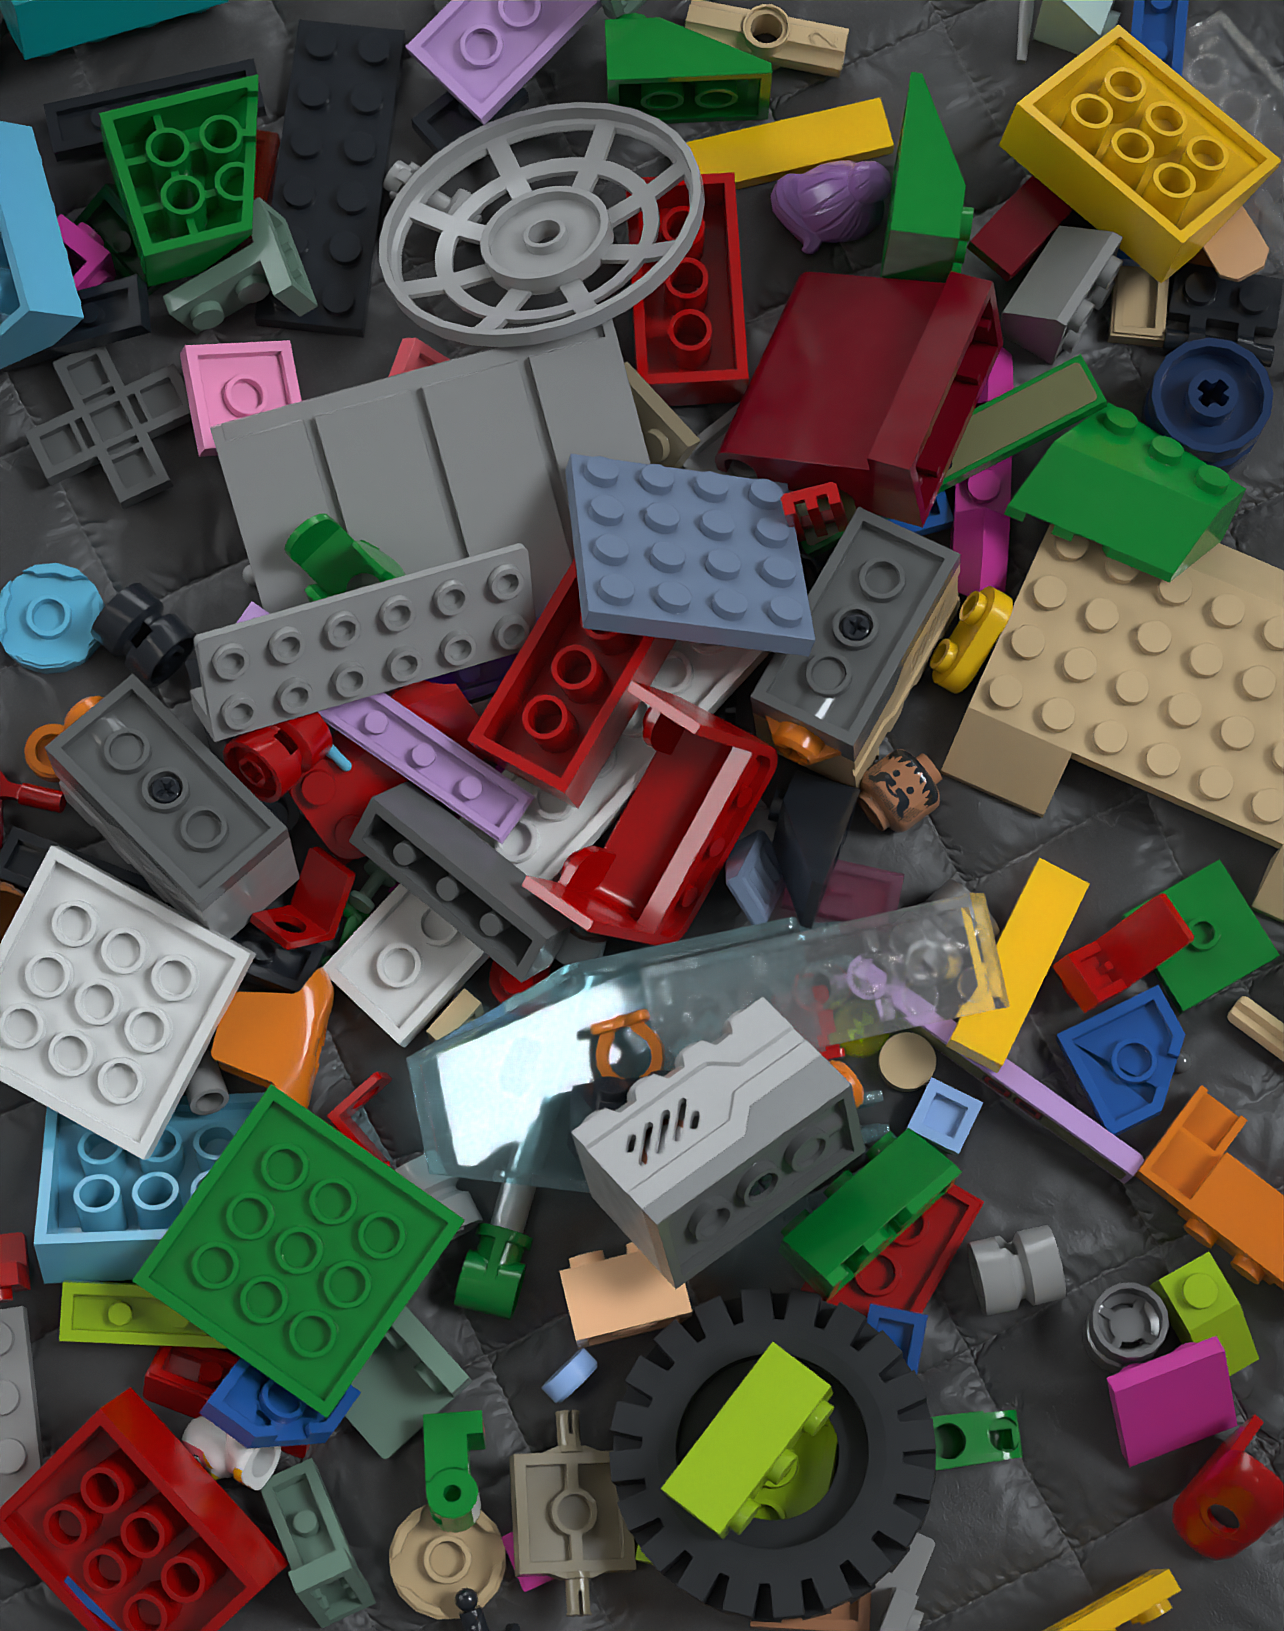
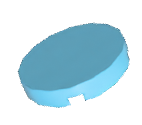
(49, 618)

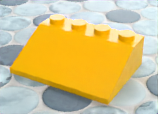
(1137, 151)

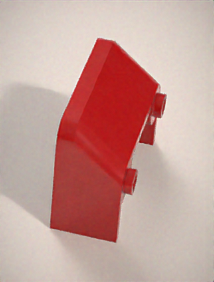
(672, 830)

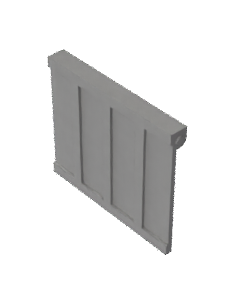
(434, 462)

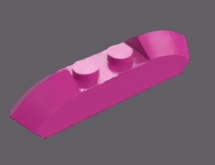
(979, 506)

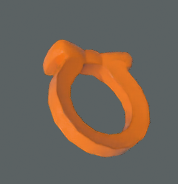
(637, 1022)

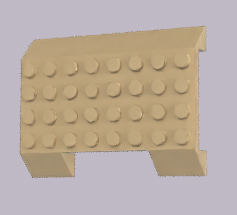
(1143, 684)

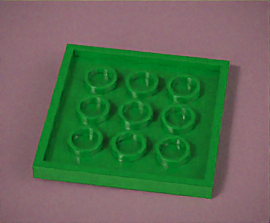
(298, 1250)

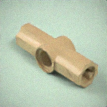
(798, 45)

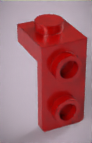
(1124, 954)

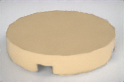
(436, 1564)

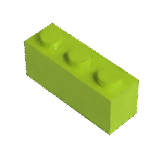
(750, 1442)

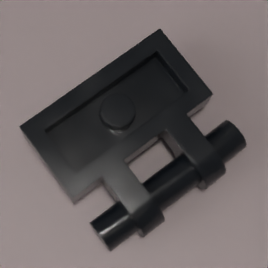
(1207, 300)

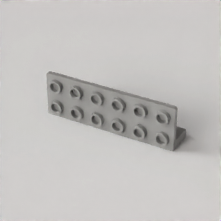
(363, 642)

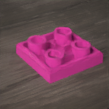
(1172, 1400)

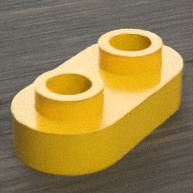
(980, 625)

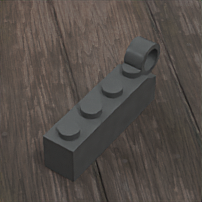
(468, 883)

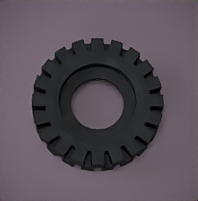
(881, 1476)

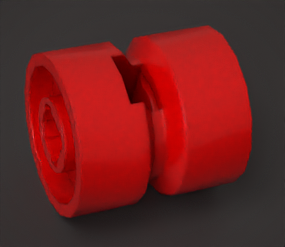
(276, 756)

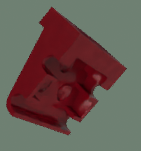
(868, 388)

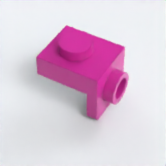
(86, 254)

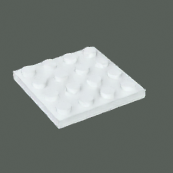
(109, 1000)

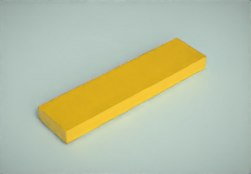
(796, 144)
(1025, 956)

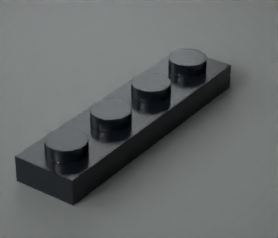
(76, 121)

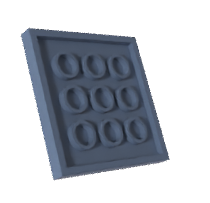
(687, 556)

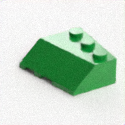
(186, 175)
(1130, 493)
(866, 1211)

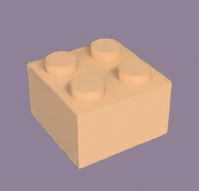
(619, 1297)

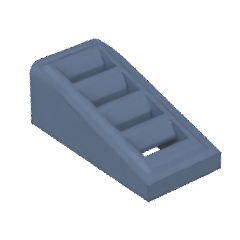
(754, 876)

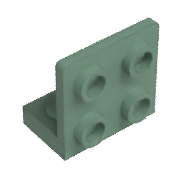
(401, 1383)

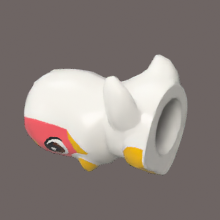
(227, 1457)

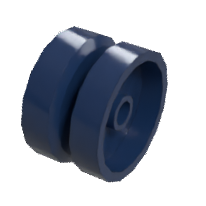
(1210, 400)

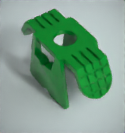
(335, 557)

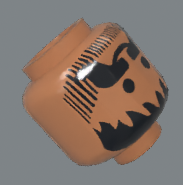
(899, 790)

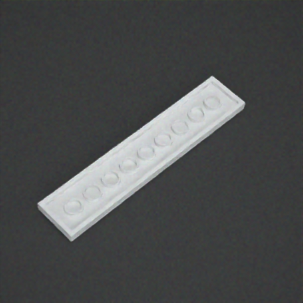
(413, 961)

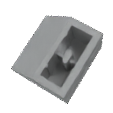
(1062, 291)

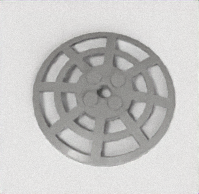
(568, 212)

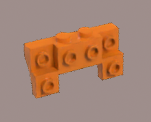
(1216, 1191)

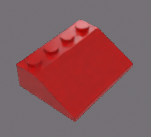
(138, 1528)

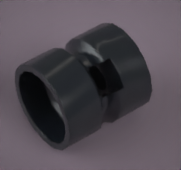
(137, 628)

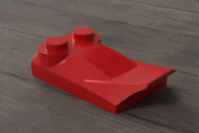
(337, 798)

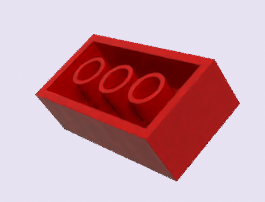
(694, 322)
(566, 698)

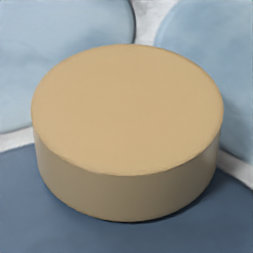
(906, 1062)

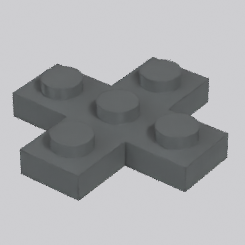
(111, 425)

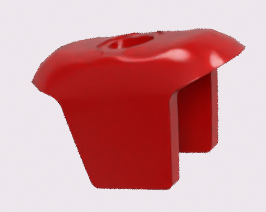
(1237, 1483)

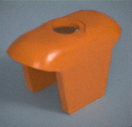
(276, 1036)

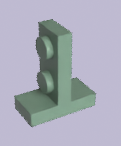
(246, 277)
(315, 1545)

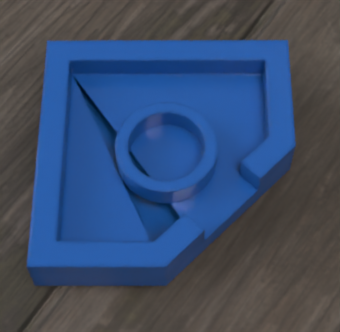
(1125, 1059)
(266, 1414)

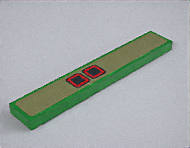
(999, 431)

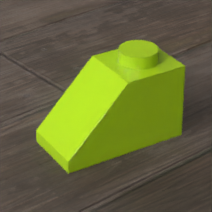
(1205, 1307)

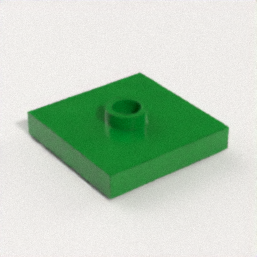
(1226, 938)

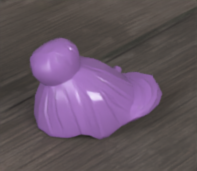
(832, 202)

